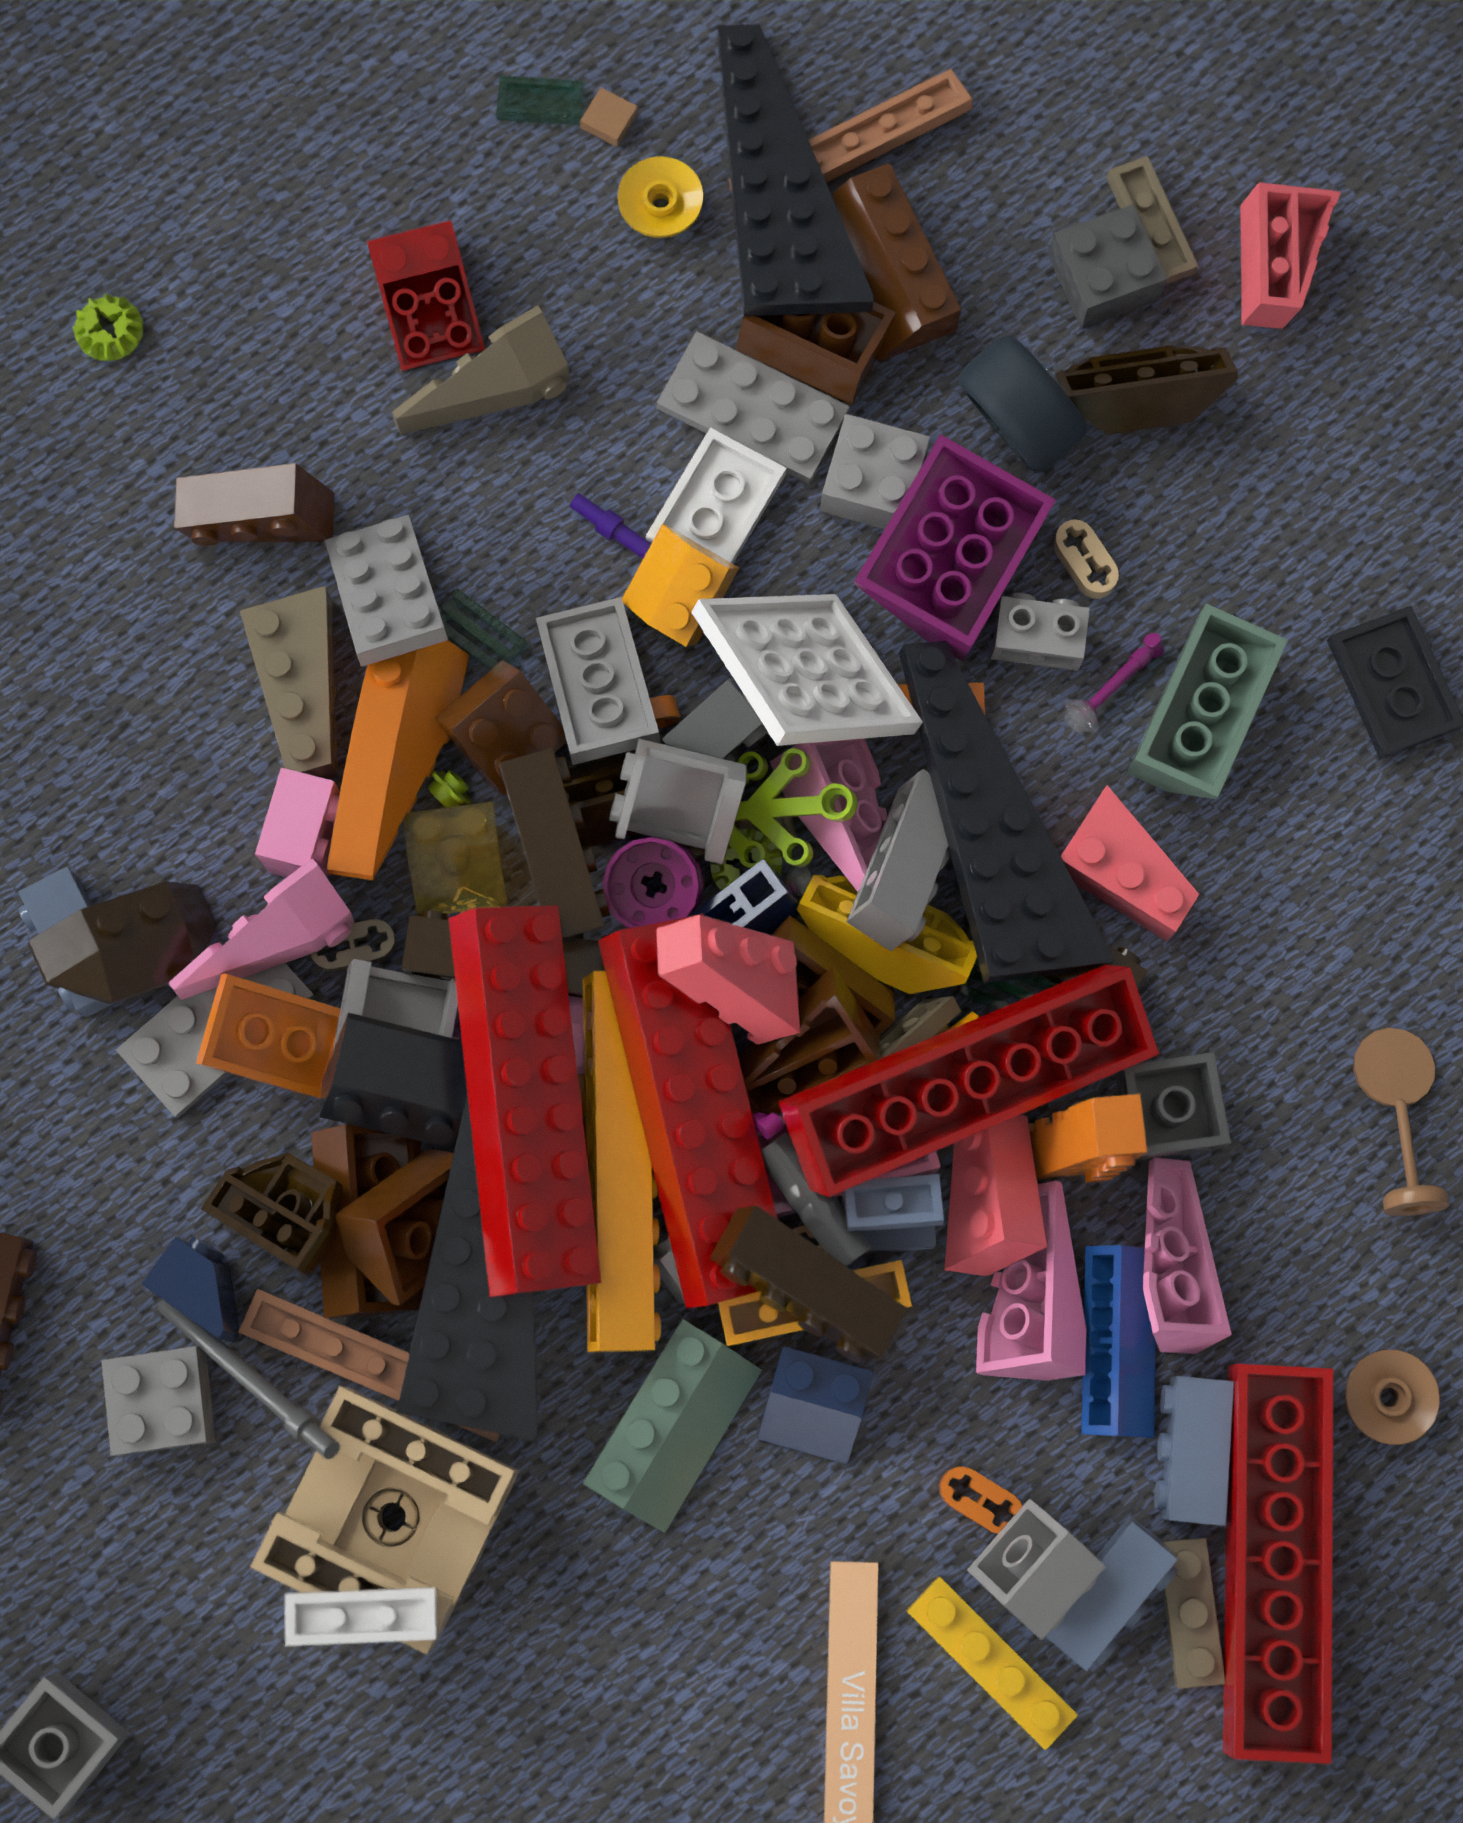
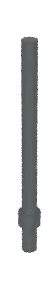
(298, 1421)

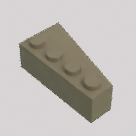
(295, 667)

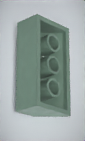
(1207, 705)
(672, 1426)

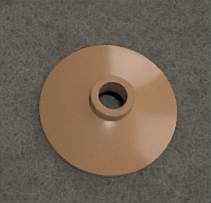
(1414, 1390)

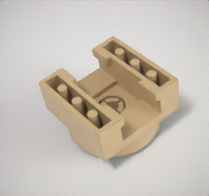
(335, 1523)

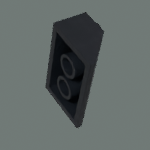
(396, 1081)

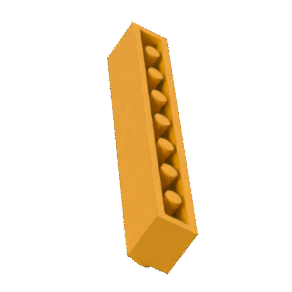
(621, 1187)

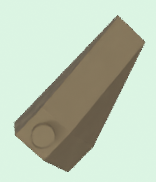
(508, 374)

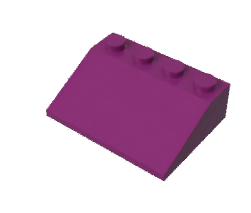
(953, 545)

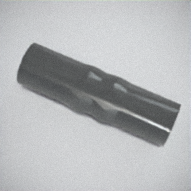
(819, 1213)

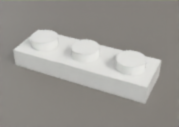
(361, 1616)

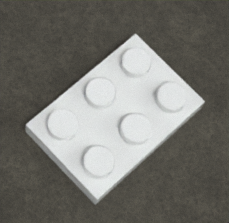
(720, 495)

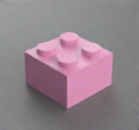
(298, 823)

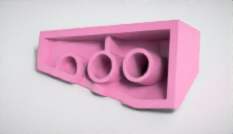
(852, 765)
(298, 921)
(1179, 1264)
(1038, 1308)

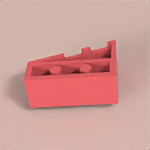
(1127, 868)
(735, 971)
(993, 1200)

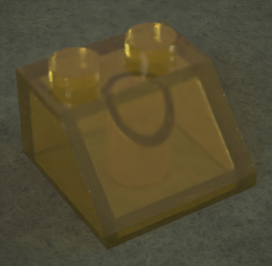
(455, 858)

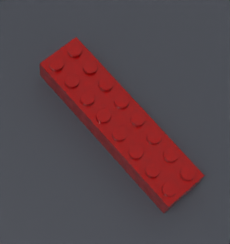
(968, 1079)
(524, 1099)
(689, 1110)
(1279, 1566)

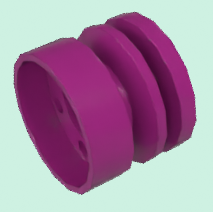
(630, 896)

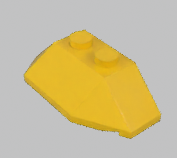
(932, 961)

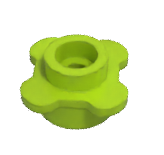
(449, 789)

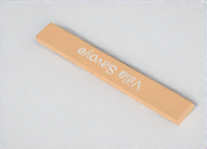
(851, 1692)

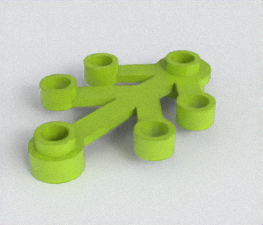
(764, 808)

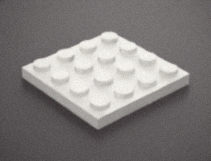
(806, 668)

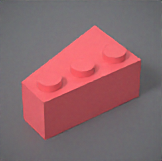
(1279, 249)

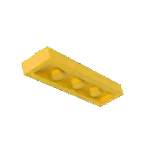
(992, 1663)

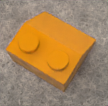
(673, 580)

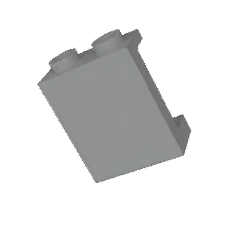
(679, 797)
(399, 999)

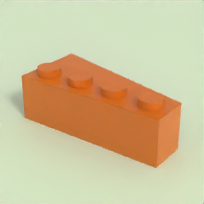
(1090, 1139)

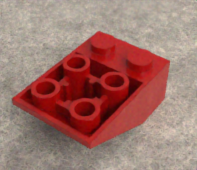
(426, 295)

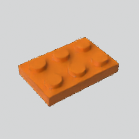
(269, 1036)

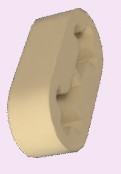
(1093, 552)

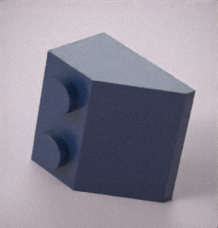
(197, 1286)
(815, 1405)

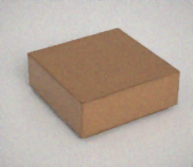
(608, 117)

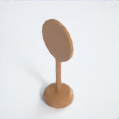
(1398, 1072)

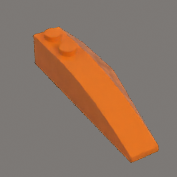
(392, 752)

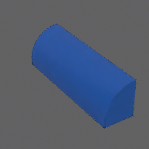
(1119, 1345)

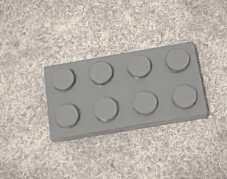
(753, 406)
(385, 590)
(597, 680)
(169, 1043)

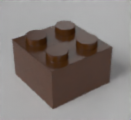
(500, 722)

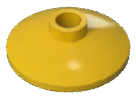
(660, 179)

